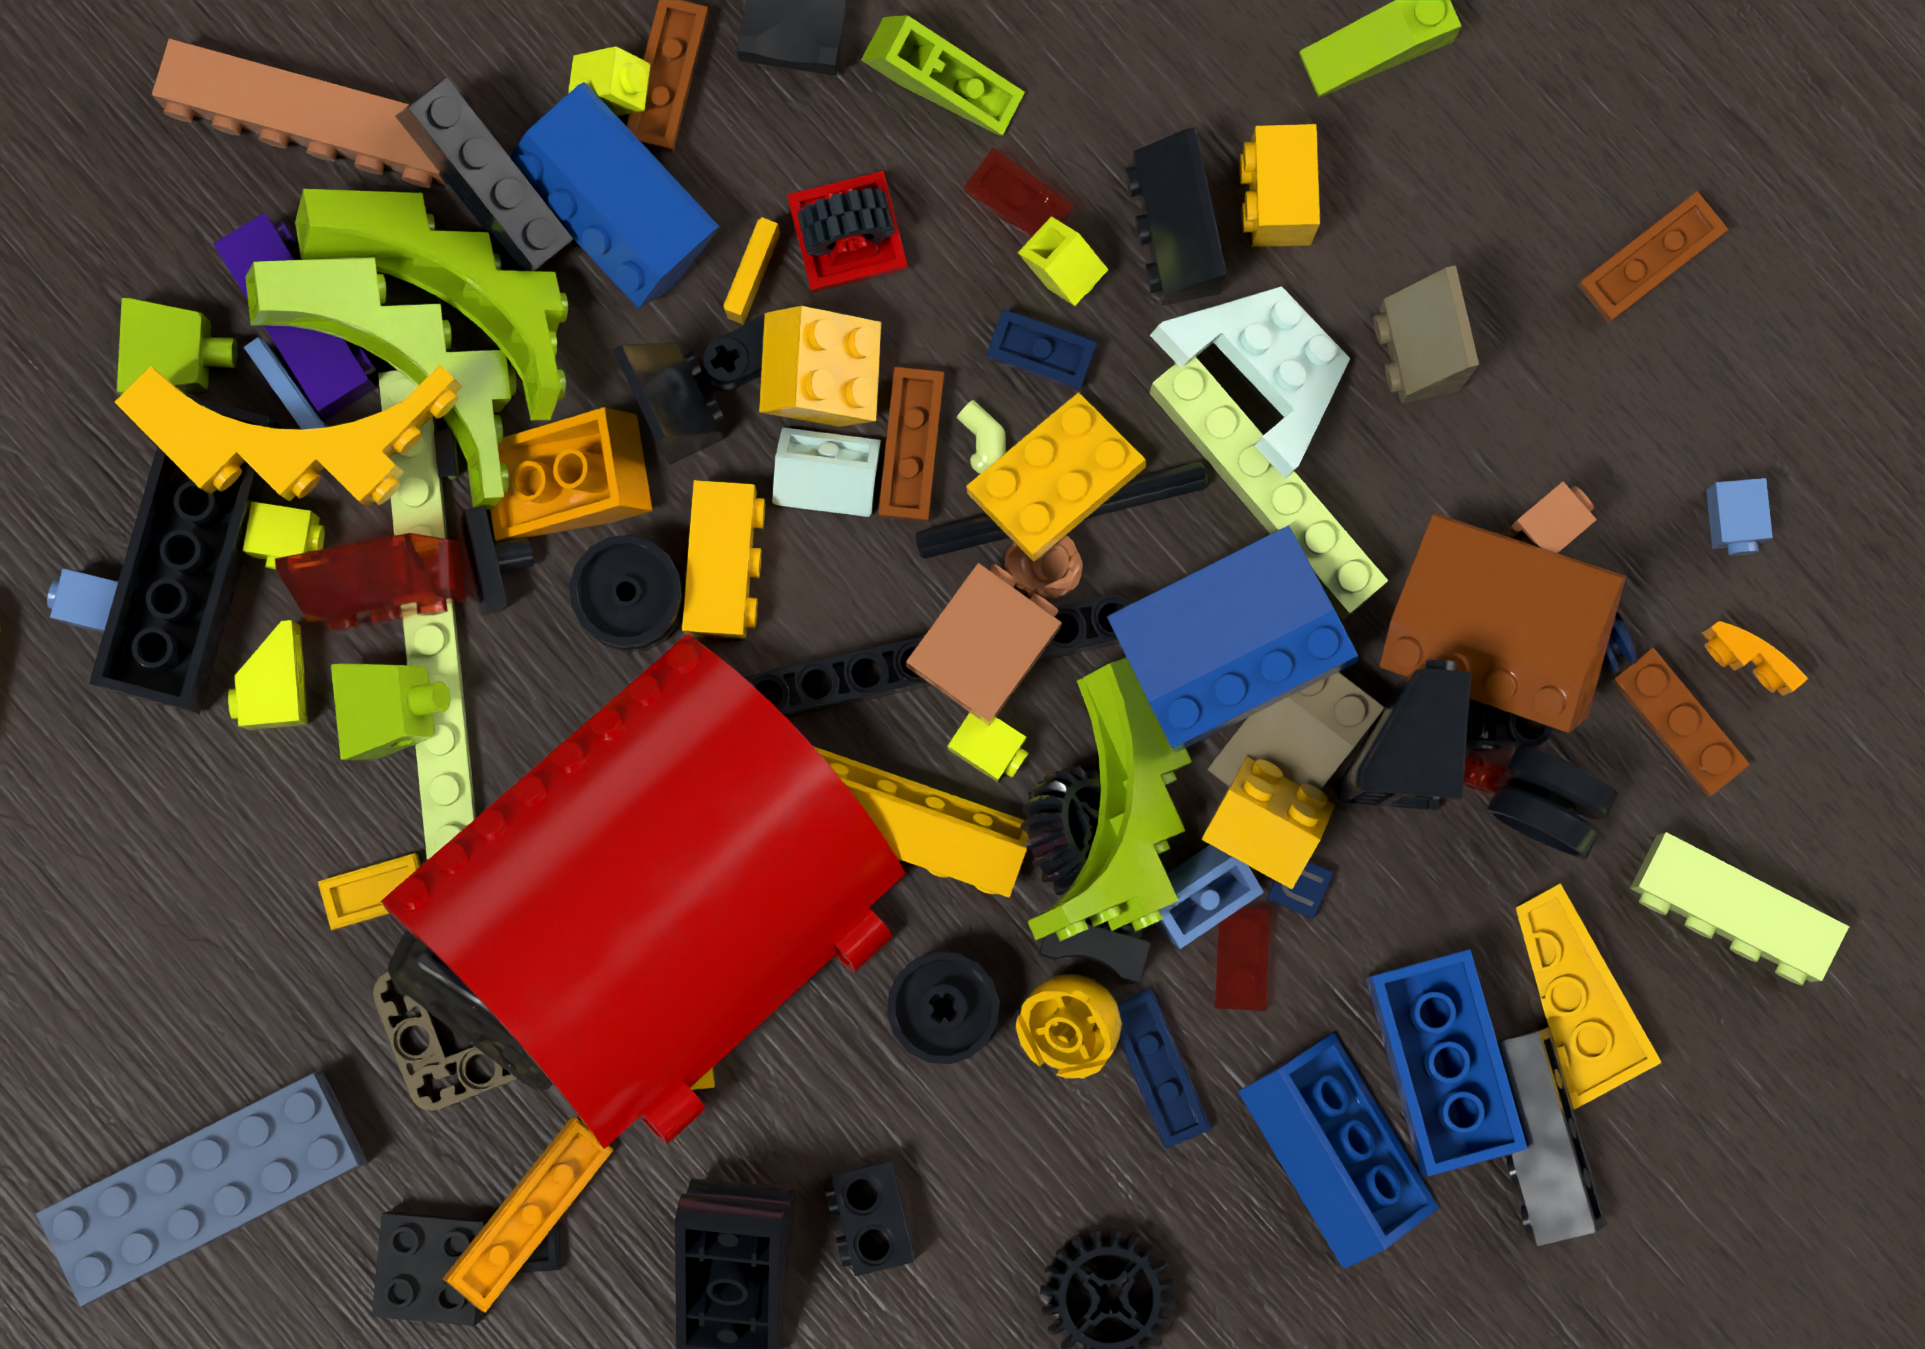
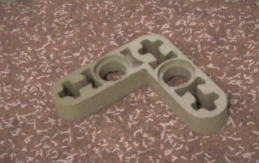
(434, 1059)

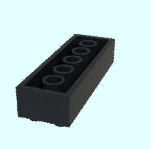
(177, 582)

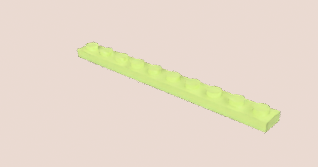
(432, 639)

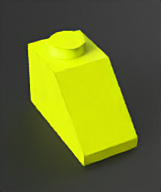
(272, 683)

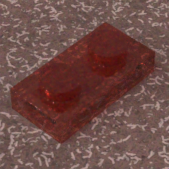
(1015, 195)
(1242, 960)

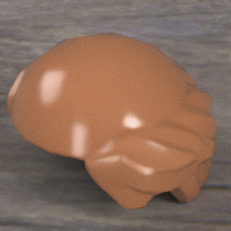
(1050, 575)

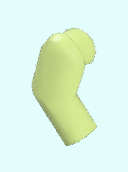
(988, 433)

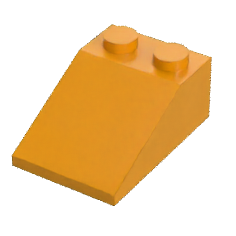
(572, 475)

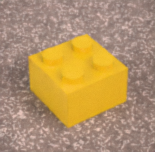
(1282, 185)
(820, 366)
(1269, 821)

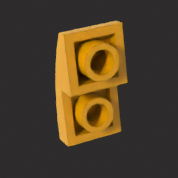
(1737, 647)

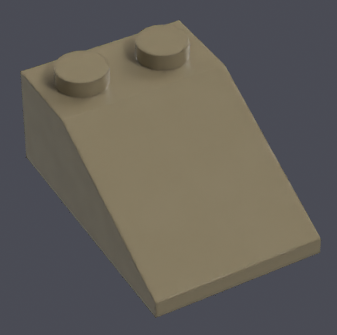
(1427, 338)
(1302, 733)

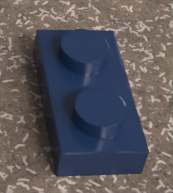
(1041, 350)

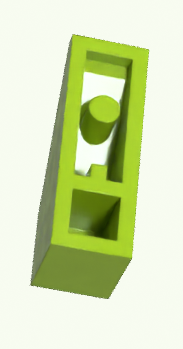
(1379, 42)
(941, 73)

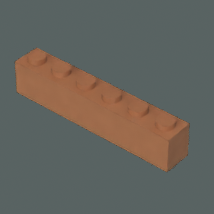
(290, 109)

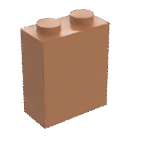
(985, 642)

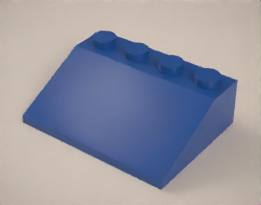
(1233, 639)

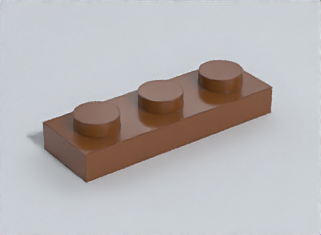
(672, 59)
(1652, 257)
(911, 444)
(1680, 722)

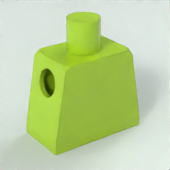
(171, 342)
(384, 708)

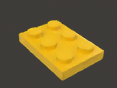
(1056, 476)

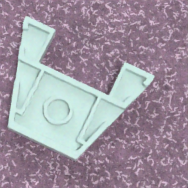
(1280, 355)

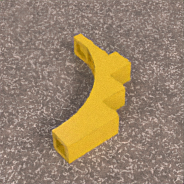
(289, 460)

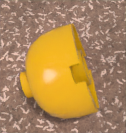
(1070, 1025)

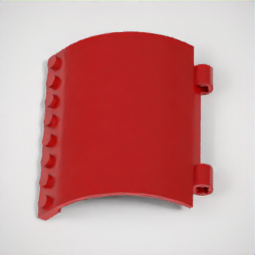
(655, 891)

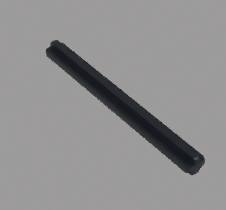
(1136, 492)

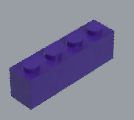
(322, 363)

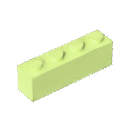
(1738, 908)

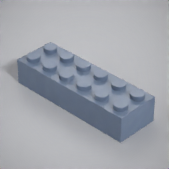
(201, 1188)

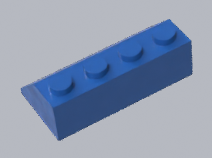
(613, 196)
(1446, 1063)
(1338, 1151)

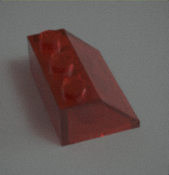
(375, 580)

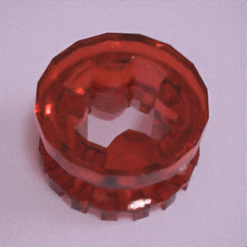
(1481, 777)

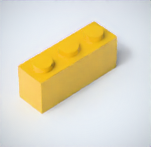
(722, 560)

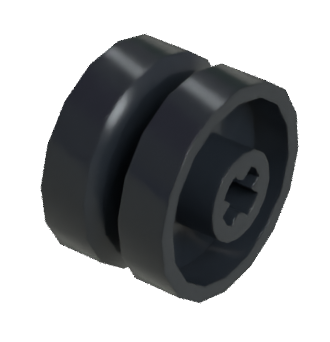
(600, 582)
(1552, 802)
(913, 1001)

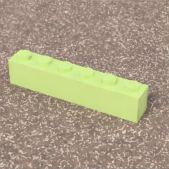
(1227, 443)

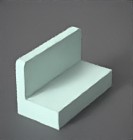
(825, 472)

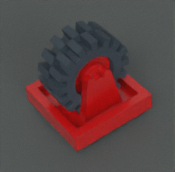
(847, 232)

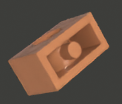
(1554, 519)

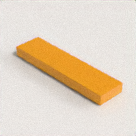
(527, 1215)

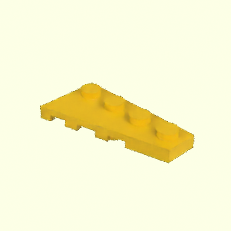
(1583, 1005)

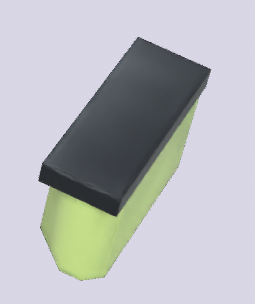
(446, 453)

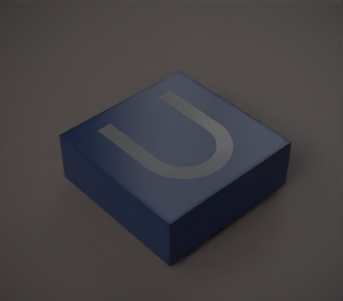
(1306, 893)

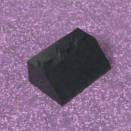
(1177, 219)

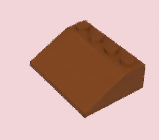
(1511, 616)

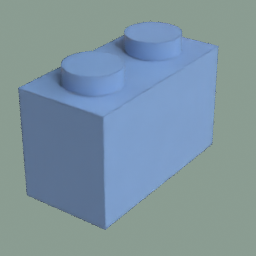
(1208, 891)

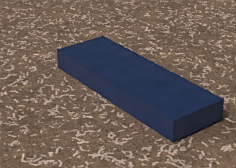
(1160, 1071)

